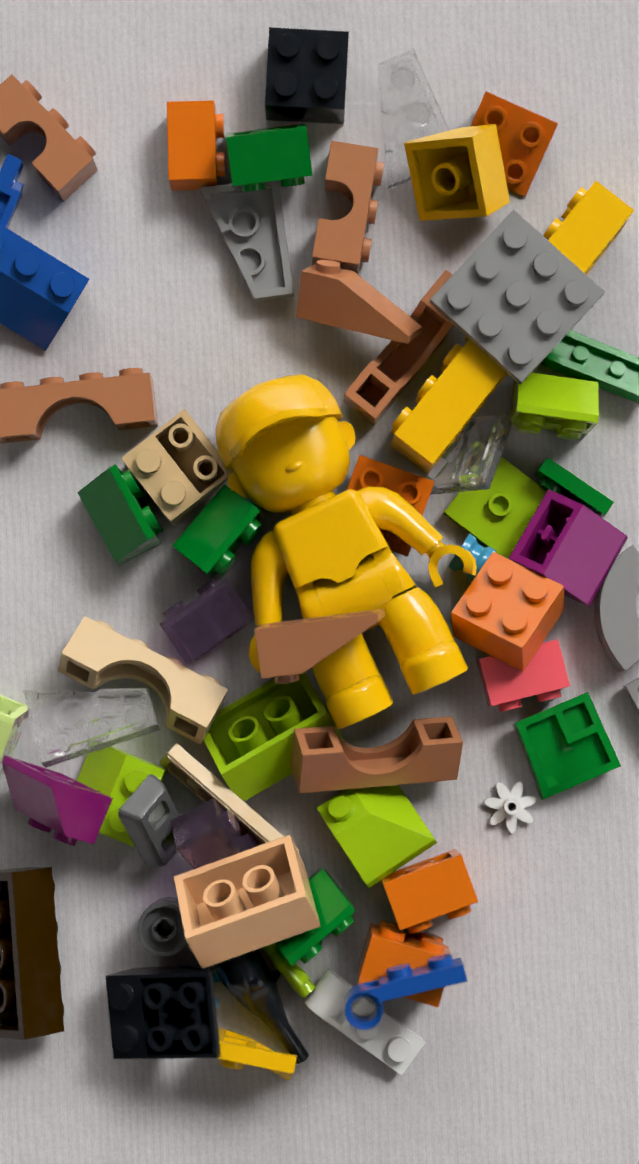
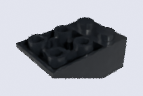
(163, 1013)

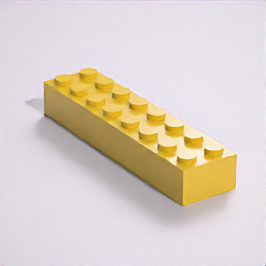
(472, 376)

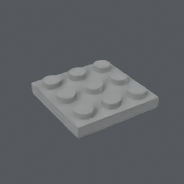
(516, 297)

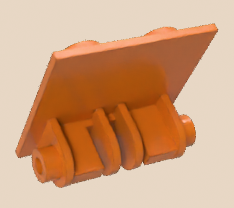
(521, 137)
(409, 486)

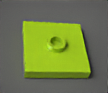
(498, 513)

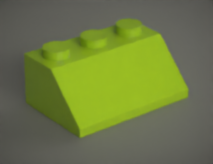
(255, 734)

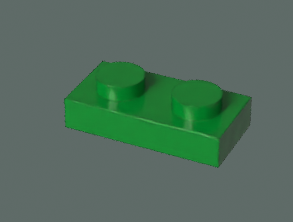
(561, 481)

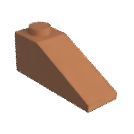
(349, 302)
(297, 645)

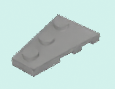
(255, 236)

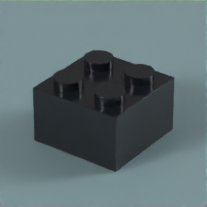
(306, 75)

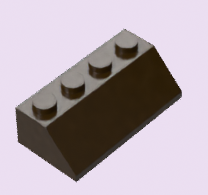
(29, 955)

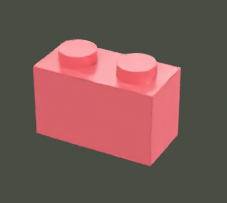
(508, 685)

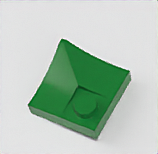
(566, 745)

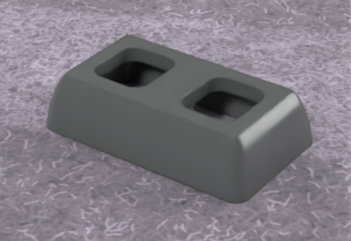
(135, 818)

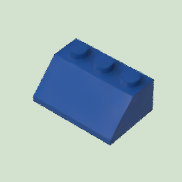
(35, 289)

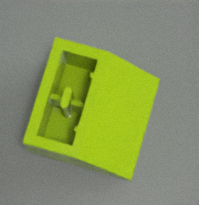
(555, 405)

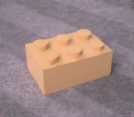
(245, 902)

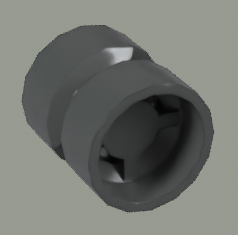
(162, 928)

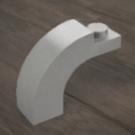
(616, 611)

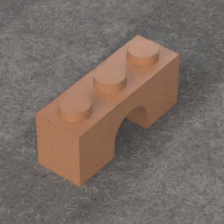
(64, 161)
(351, 172)

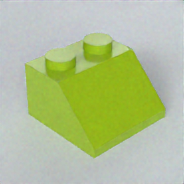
(117, 776)

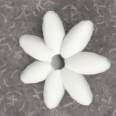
(502, 805)

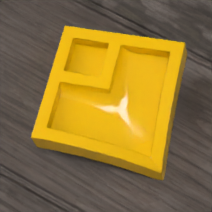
(240, 1050)

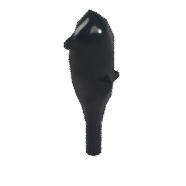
(256, 989)

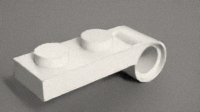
(387, 1041)

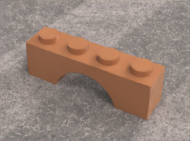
(399, 362)
(125, 398)
(421, 754)

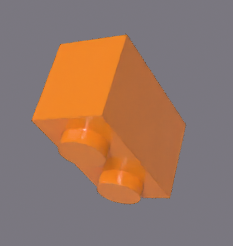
(193, 145)

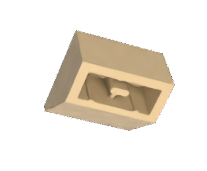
(178, 467)

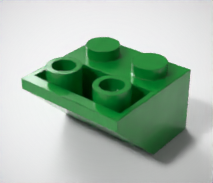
(118, 515)
(219, 532)
(334, 915)

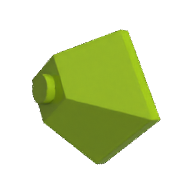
(376, 829)

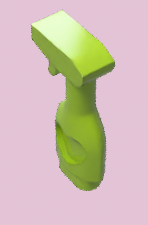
(295, 975)

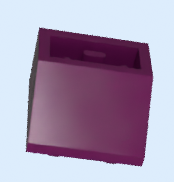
(569, 546)

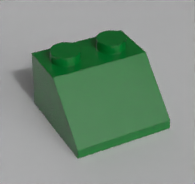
(269, 156)

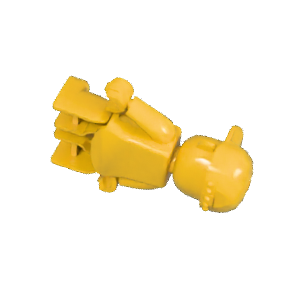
(291, 458)

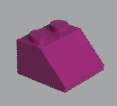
(56, 801)

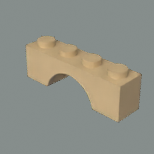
(101, 654)

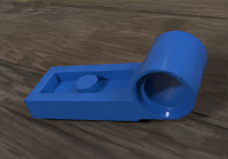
(401, 982)

